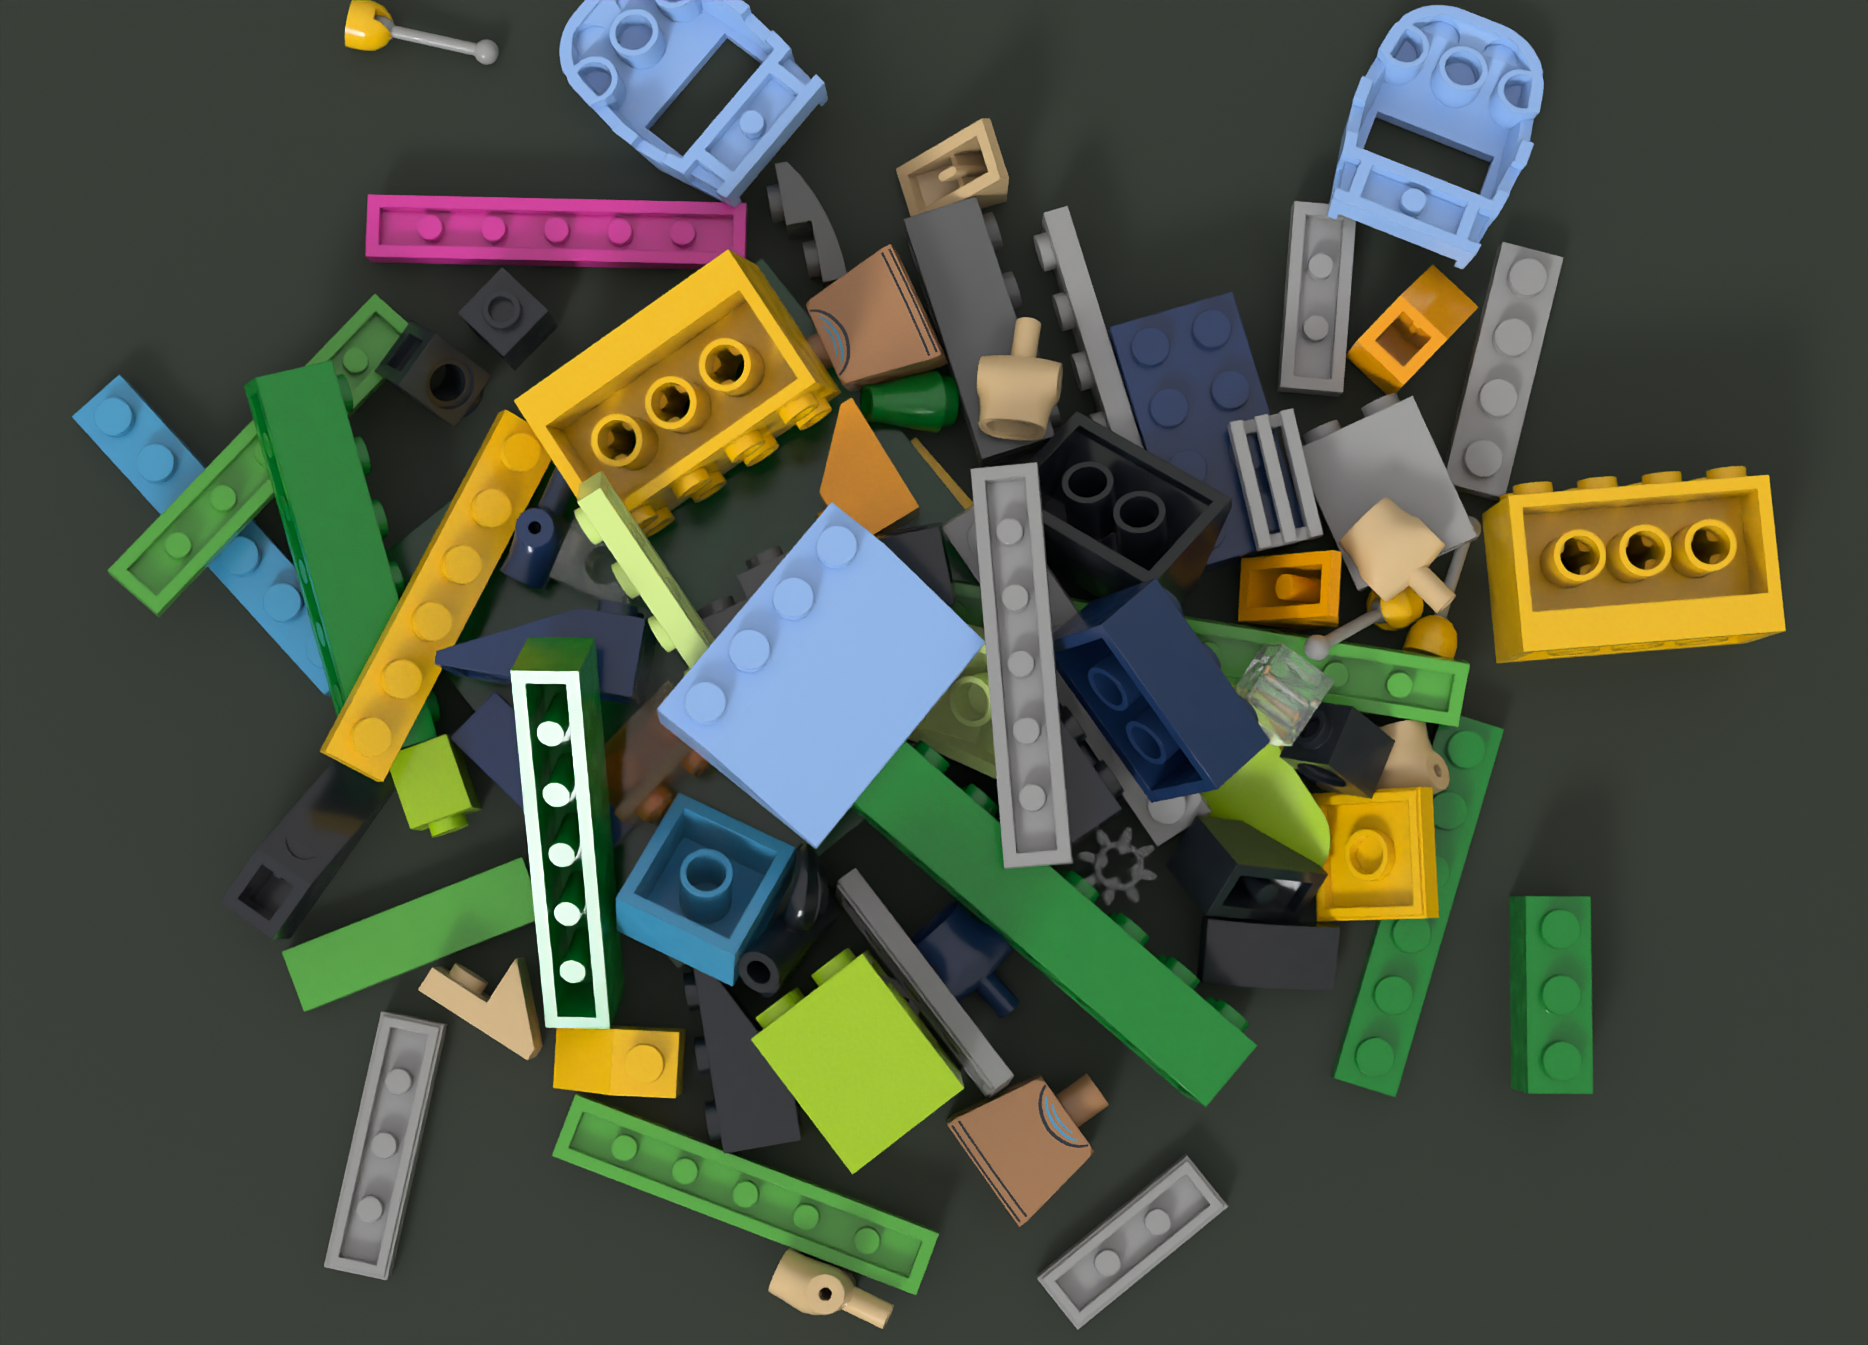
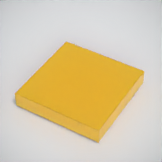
(1379, 856)

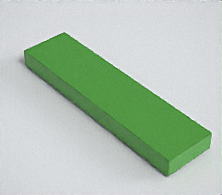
(412, 934)

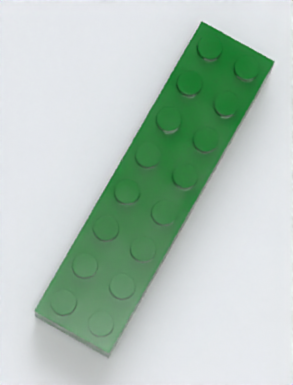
(1057, 926)

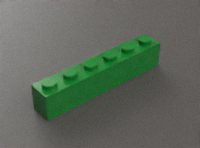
(331, 522)
(568, 830)

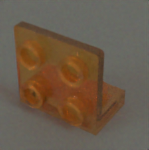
(647, 763)

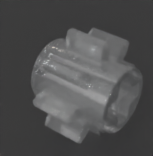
(1134, 872)

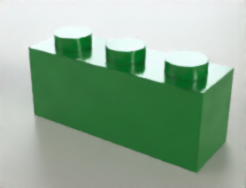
(1551, 994)

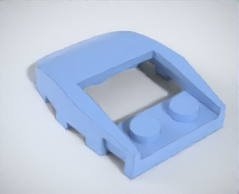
(642, 53)
(1455, 84)

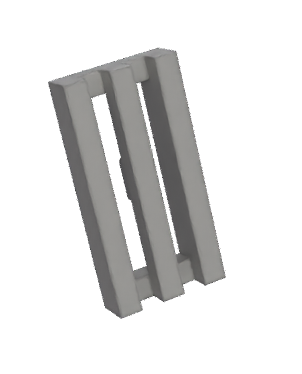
(1263, 427)

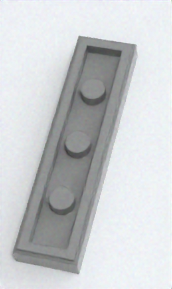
(922, 984)
(385, 1145)

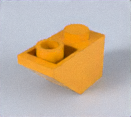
(1411, 330)

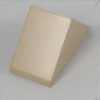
(956, 170)

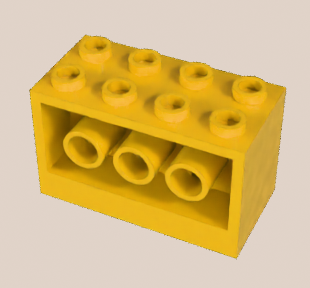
(657, 361)
(1694, 579)

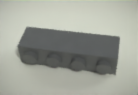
(969, 308)

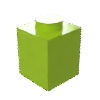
(434, 786)

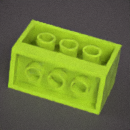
(856, 1058)

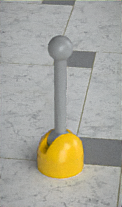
(372, 27)
(1389, 615)
(1434, 632)

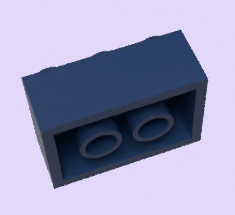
(1157, 692)

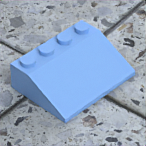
(821, 676)

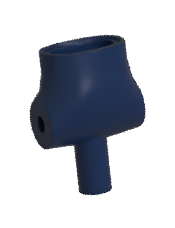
(539, 536)
(966, 955)

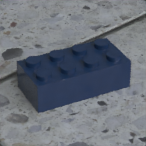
(1185, 383)

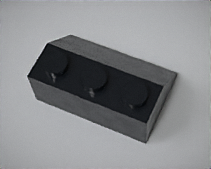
(1123, 513)

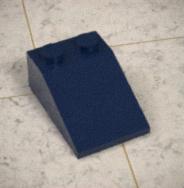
(622, 647)

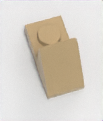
(504, 1016)

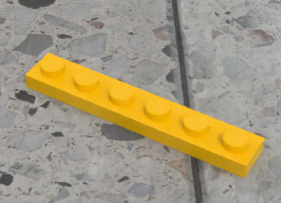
(438, 598)

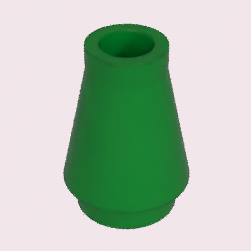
(914, 401)

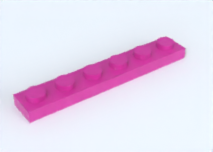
(552, 231)

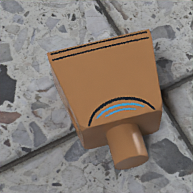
(874, 324)
(1028, 1139)

